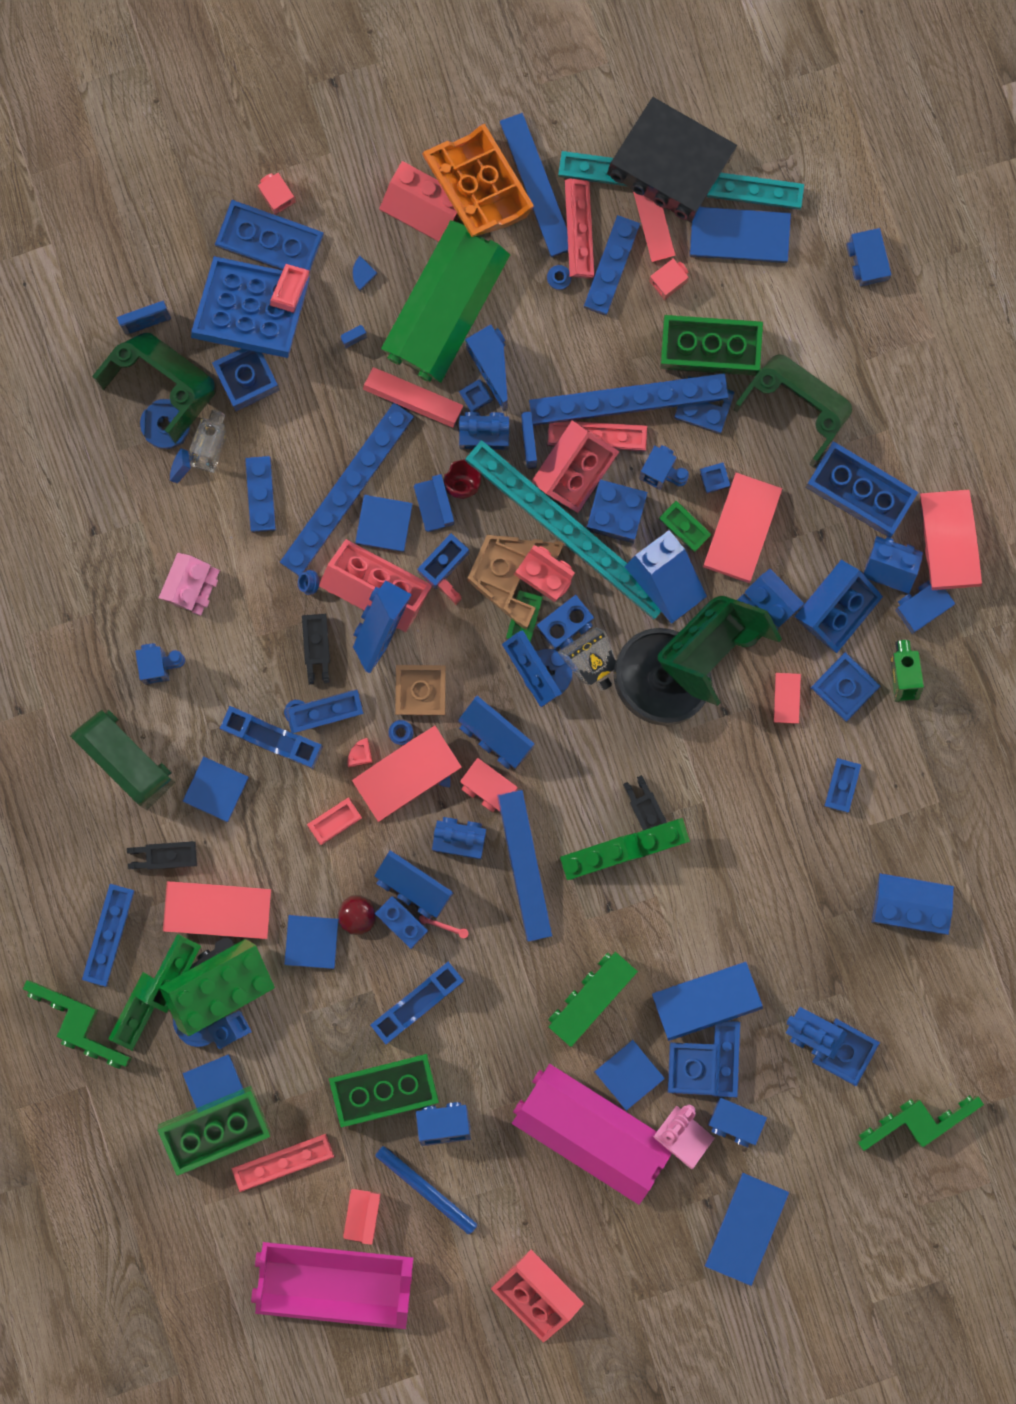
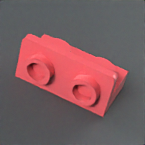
(544, 572)

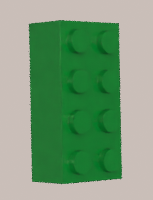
(711, 345)
(217, 987)
(592, 999)
(383, 1090)
(213, 1130)

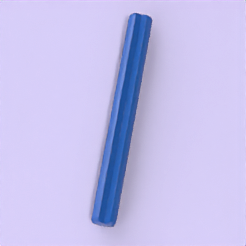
(426, 1190)

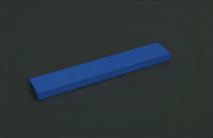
(536, 183)
(524, 865)

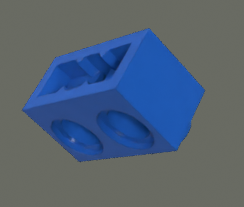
(561, 618)
(401, 922)

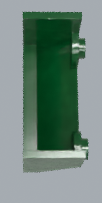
(783, 371)
(192, 386)
(709, 639)
(123, 759)

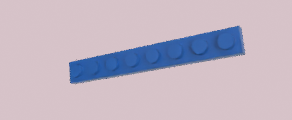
(628, 399)
(347, 489)

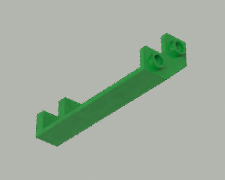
(445, 302)

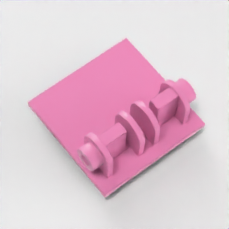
(684, 1136)

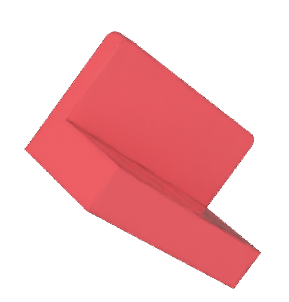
(362, 1216)

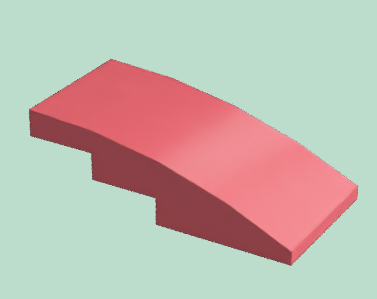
(742, 527)
(950, 540)
(406, 773)
(216, 910)

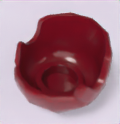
(462, 480)
(356, 915)

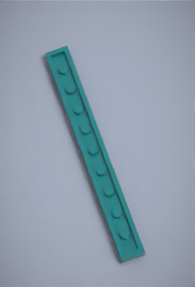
(726, 187)
(560, 524)

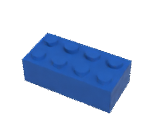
(861, 489)

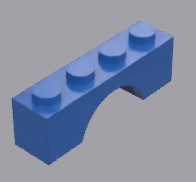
(271, 737)
(417, 1003)

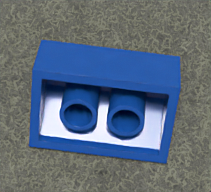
(839, 606)
(379, 623)
(495, 733)
(412, 885)
(913, 904)

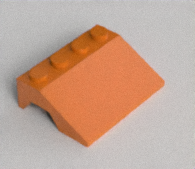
(479, 182)

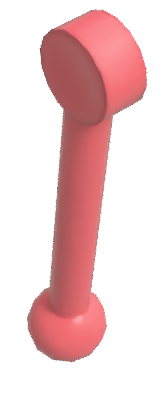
(463, 933)

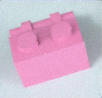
(186, 582)

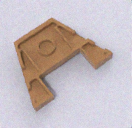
(495, 572)

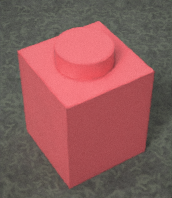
(276, 193)
(669, 278)

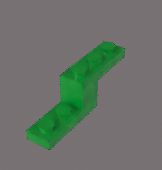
(625, 849)
(148, 994)
(76, 1024)
(919, 1122)

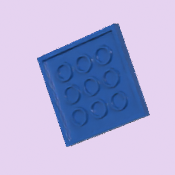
(238, 309)

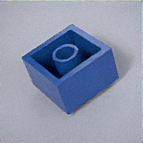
(245, 377)
(616, 511)

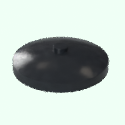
(646, 686)

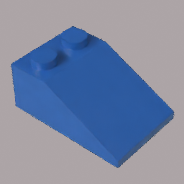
(487, 352)
(667, 576)

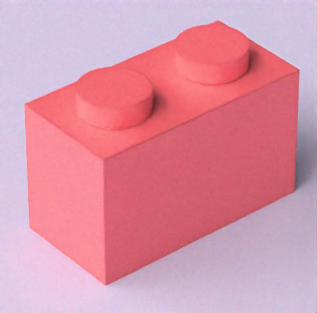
(486, 784)

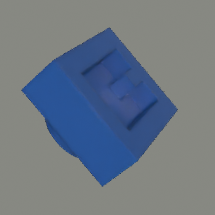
(229, 1029)

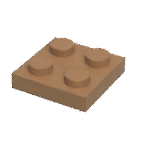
(420, 690)

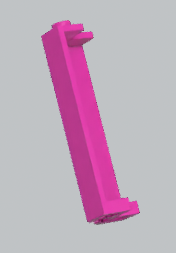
(592, 1133)
(333, 1285)

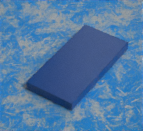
(740, 235)
(268, 238)
(707, 1001)
(746, 1229)

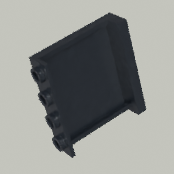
(671, 159)

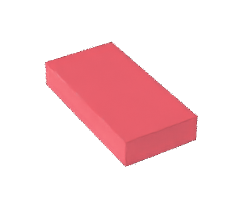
(289, 288)
(787, 698)
(334, 821)

